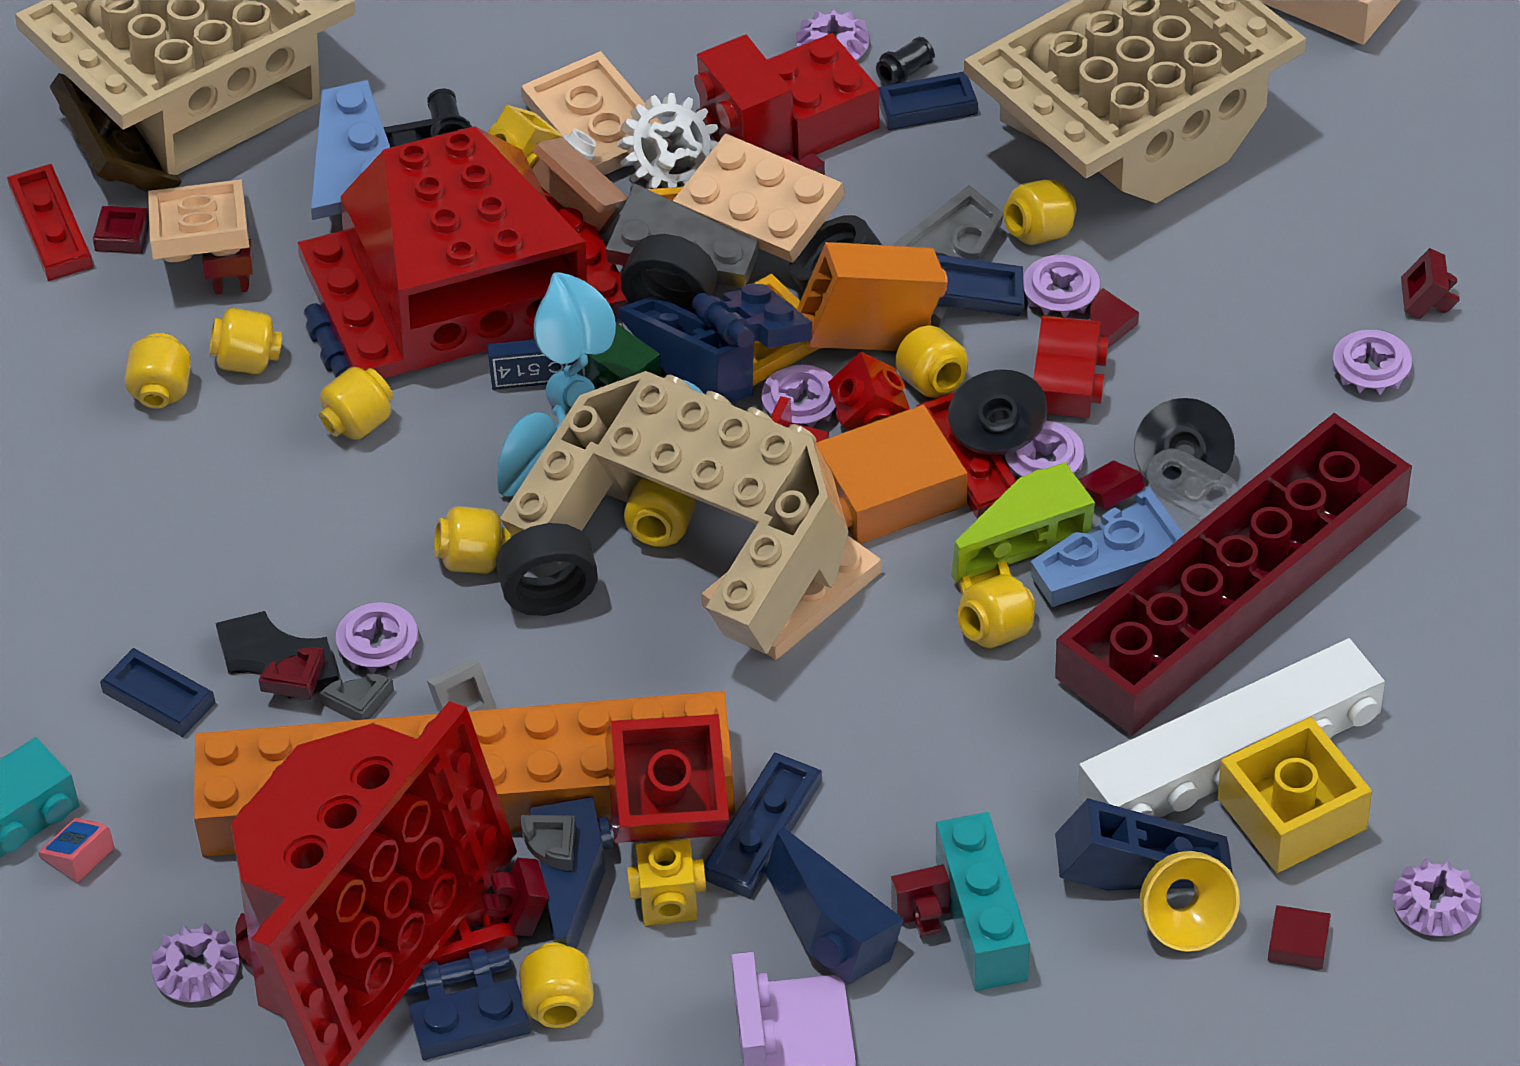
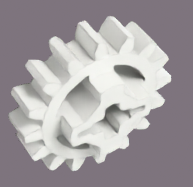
(651, 139)

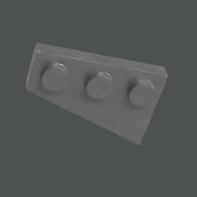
(653, 214)
(956, 229)

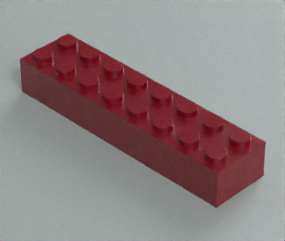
(1231, 573)

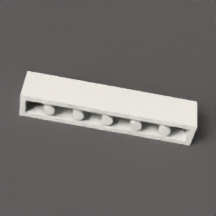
(1182, 758)

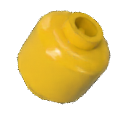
(1040, 212)
(244, 341)
(932, 361)
(157, 368)
(355, 403)
(658, 514)
(469, 539)
(996, 611)
(556, 985)

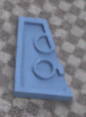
(346, 143)
(1108, 552)

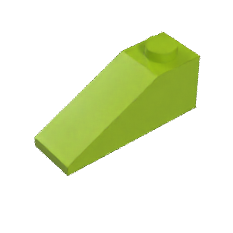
(1024, 521)

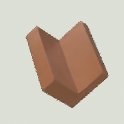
(577, 183)

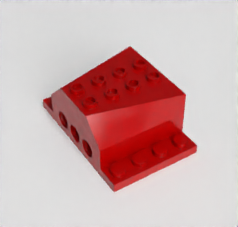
(447, 253)
(362, 870)

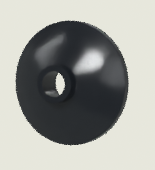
(995, 397)
(1185, 423)

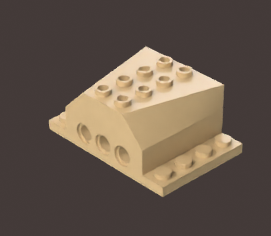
(188, 69)
(1139, 85)

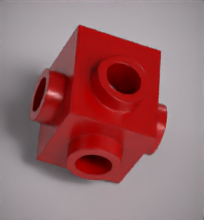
(867, 392)

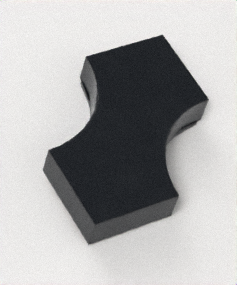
(255, 642)

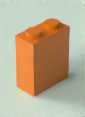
(871, 295)
(894, 474)

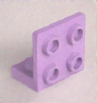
(791, 1019)

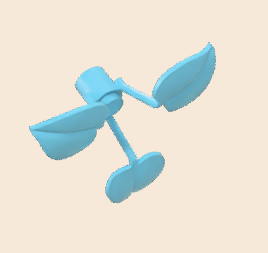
(567, 327)

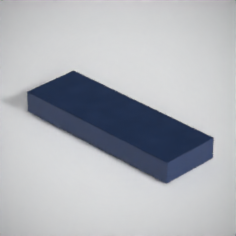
(771, 805)

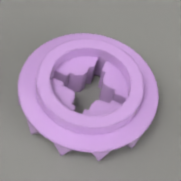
(851, 31)
(1064, 272)
(1383, 348)
(791, 383)
(1052, 439)
(362, 624)
(1455, 910)
(195, 982)

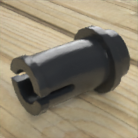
(898, 65)

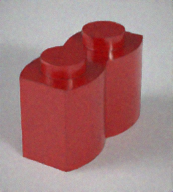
(1068, 362)

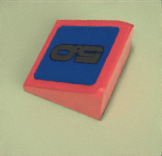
(78, 848)

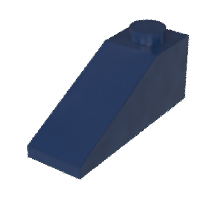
(691, 348)
(1120, 846)
(575, 891)
(830, 911)

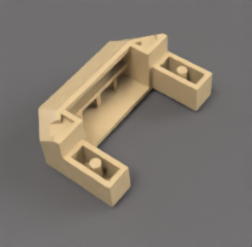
(715, 456)

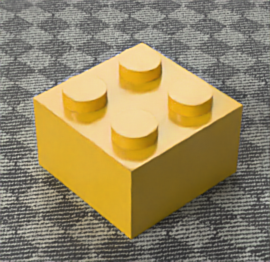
(1294, 794)

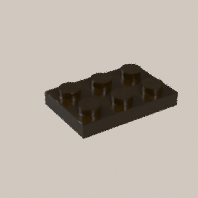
(111, 150)

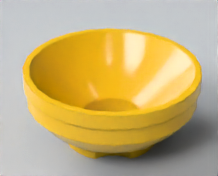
(1205, 917)

